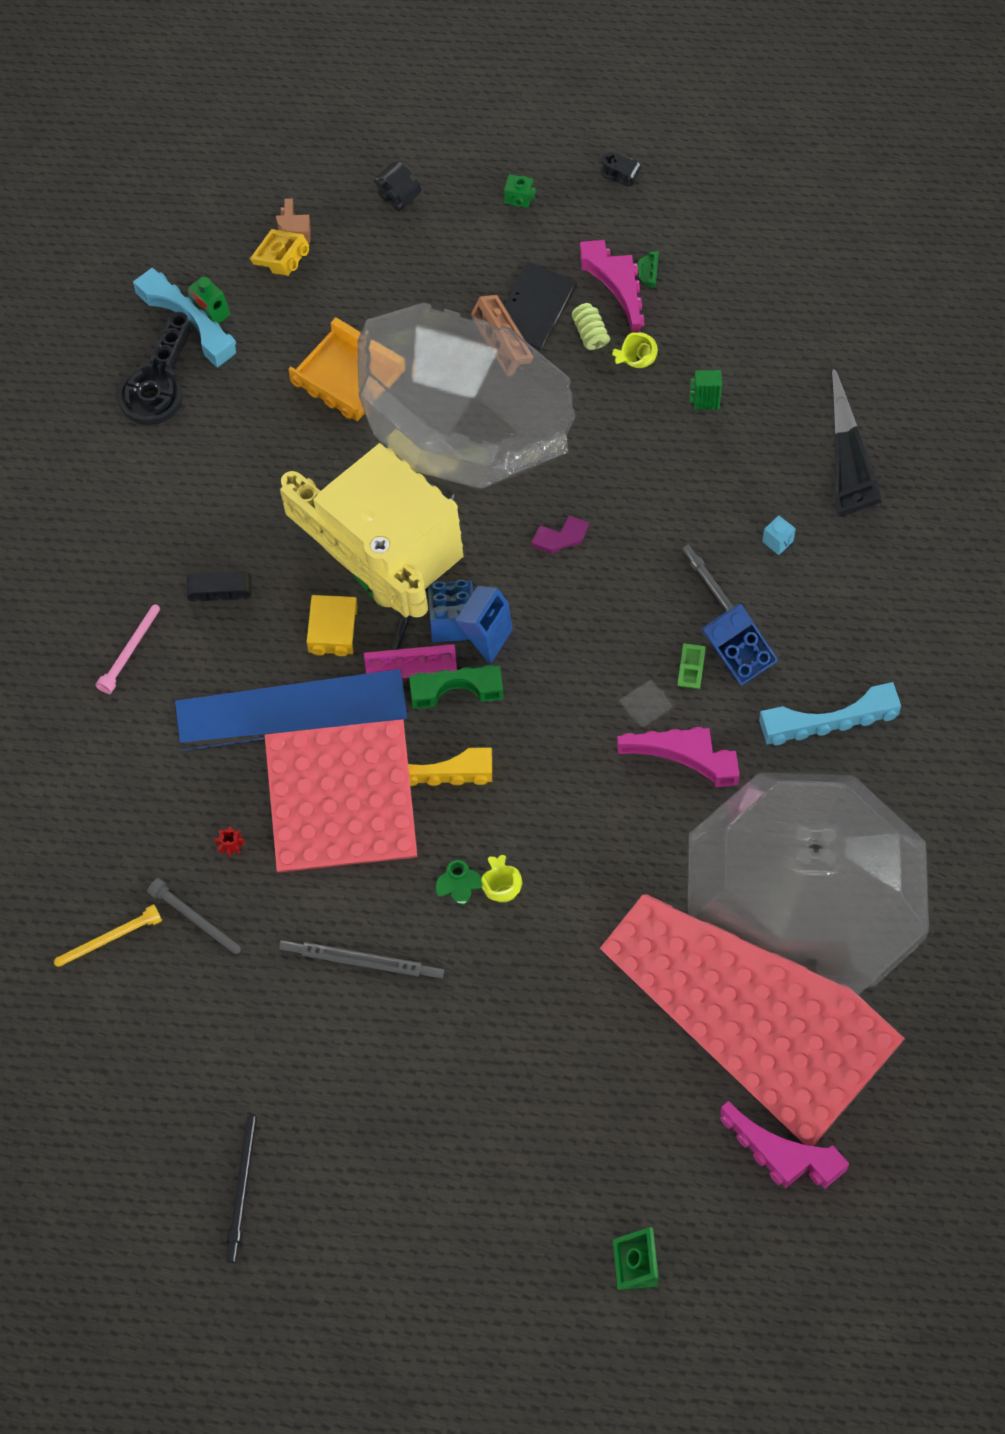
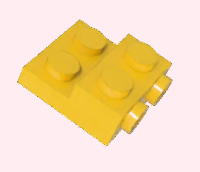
(281, 251)

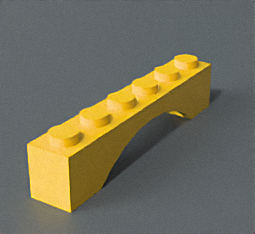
(469, 766)

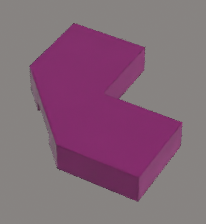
(553, 541)

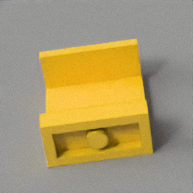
(331, 625)

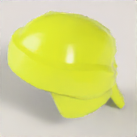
(637, 345)
(502, 881)

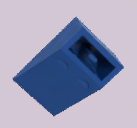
(445, 605)
(486, 621)
(739, 644)

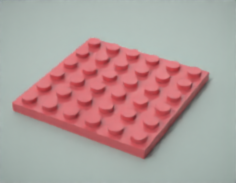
(340, 796)

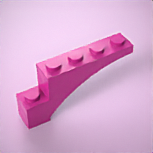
(618, 275)
(687, 747)
(783, 1157)

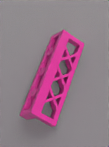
(412, 660)

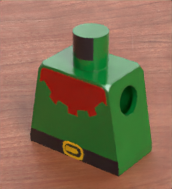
(205, 296)

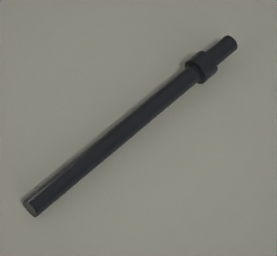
(235, 1235)

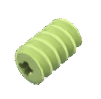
(590, 326)

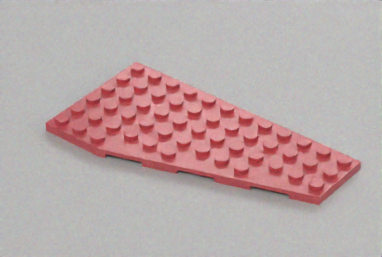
(767, 1020)

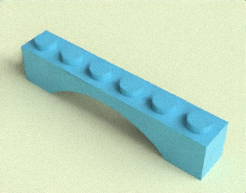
(157, 291)
(785, 724)

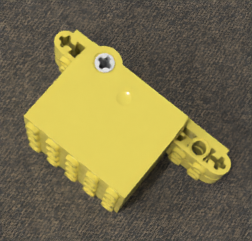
(381, 526)

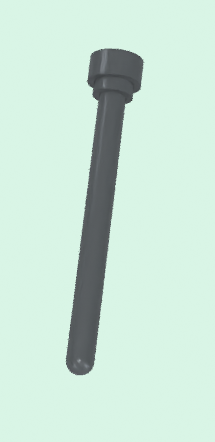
(159, 890)

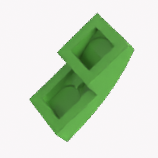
(691, 666)

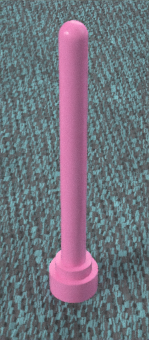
(107, 682)

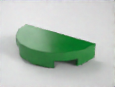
(648, 269)

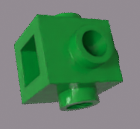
(519, 191)

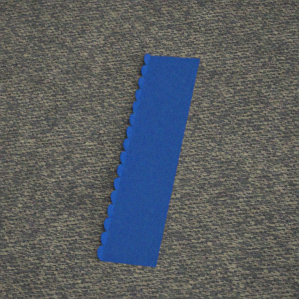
(293, 707)

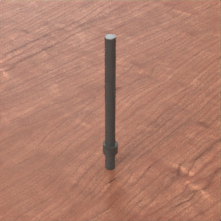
(698, 565)

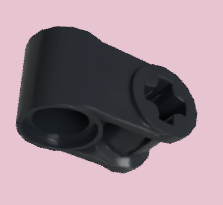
(621, 169)

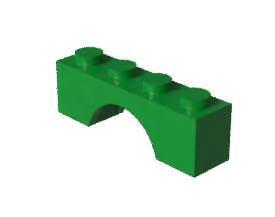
(483, 682)

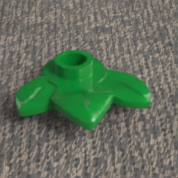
(458, 885)

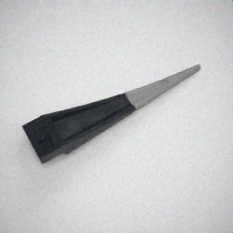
(854, 476)

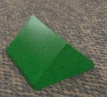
(636, 1260)

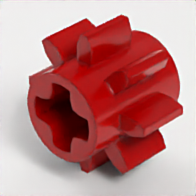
(229, 846)

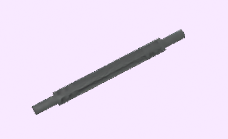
(362, 959)

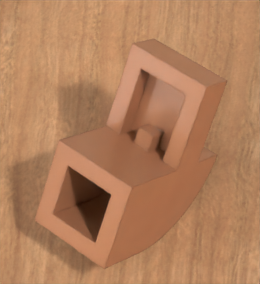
(293, 223)

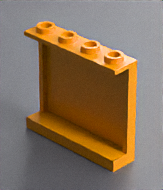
(333, 371)

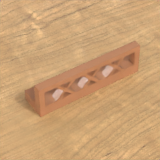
(494, 313)

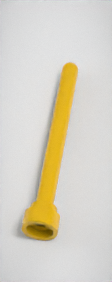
(149, 916)

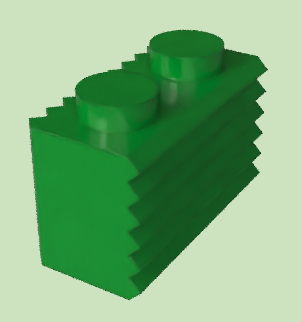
(706, 389)

